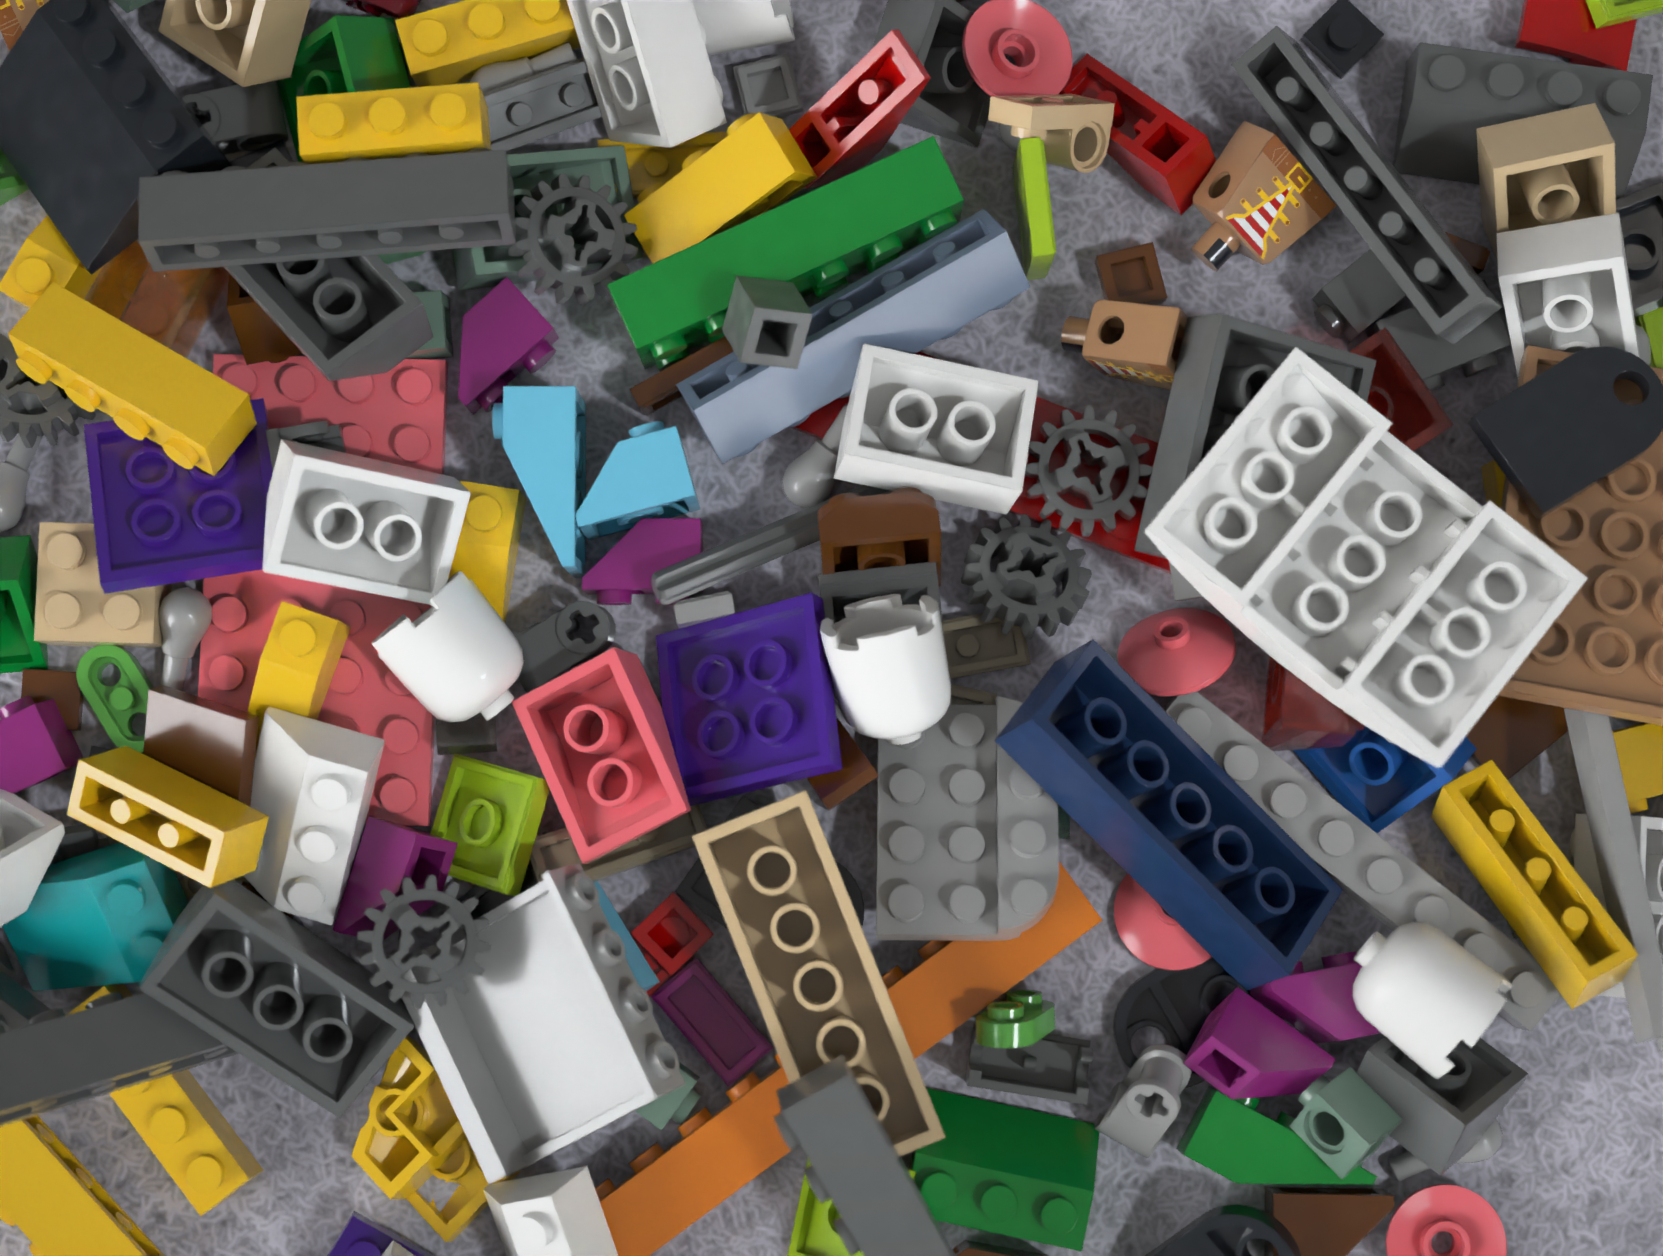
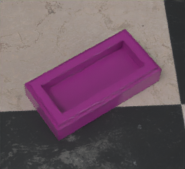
(712, 1022)

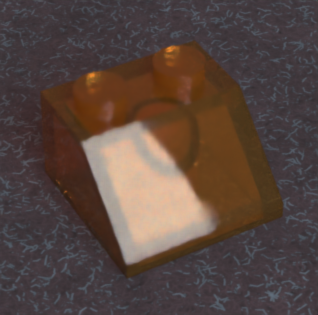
(161, 303)

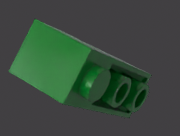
(1254, 1148)

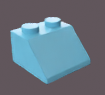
(639, 481)

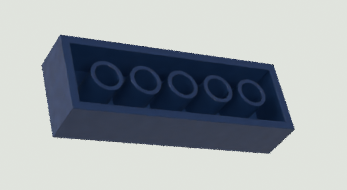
(1170, 816)

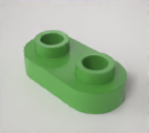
(115, 704)
(1017, 1021)

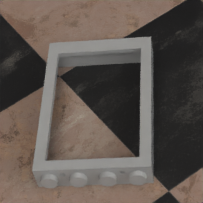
(1619, 867)

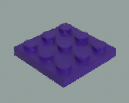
(171, 521)
(749, 699)

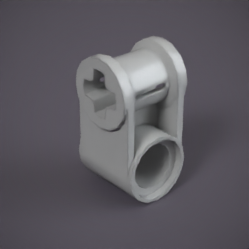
(1146, 1100)

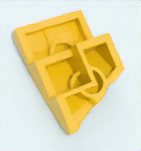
(416, 1136)

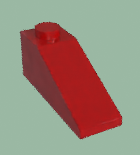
(860, 110)
(1146, 137)

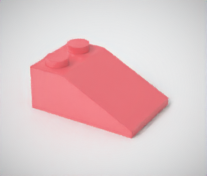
(604, 752)

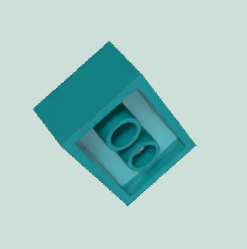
(96, 919)

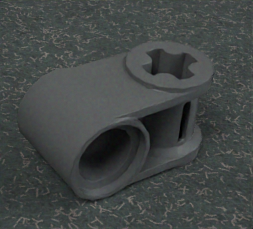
(241, 116)
(552, 648)

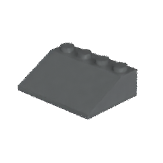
(1214, 380)

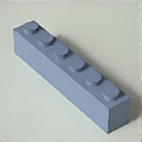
(896, 307)

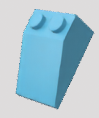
(547, 448)

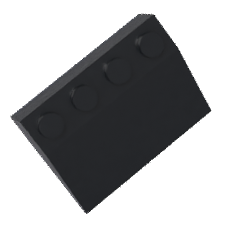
(91, 117)

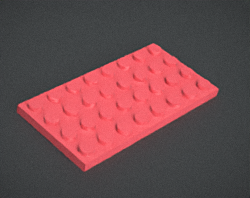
(382, 418)

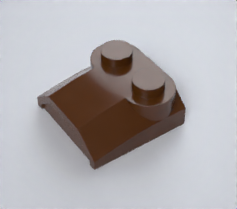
(879, 531)

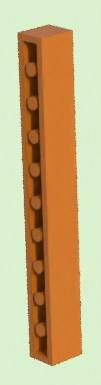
(742, 1139)

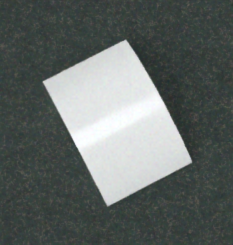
(1361, 562)

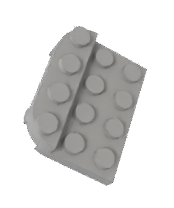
(962, 834)

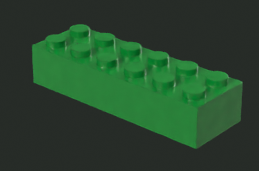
(806, 242)

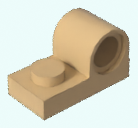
(1070, 124)

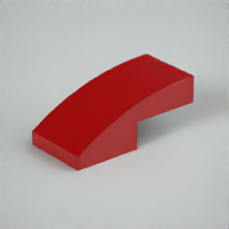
(1569, 31)
(670, 938)

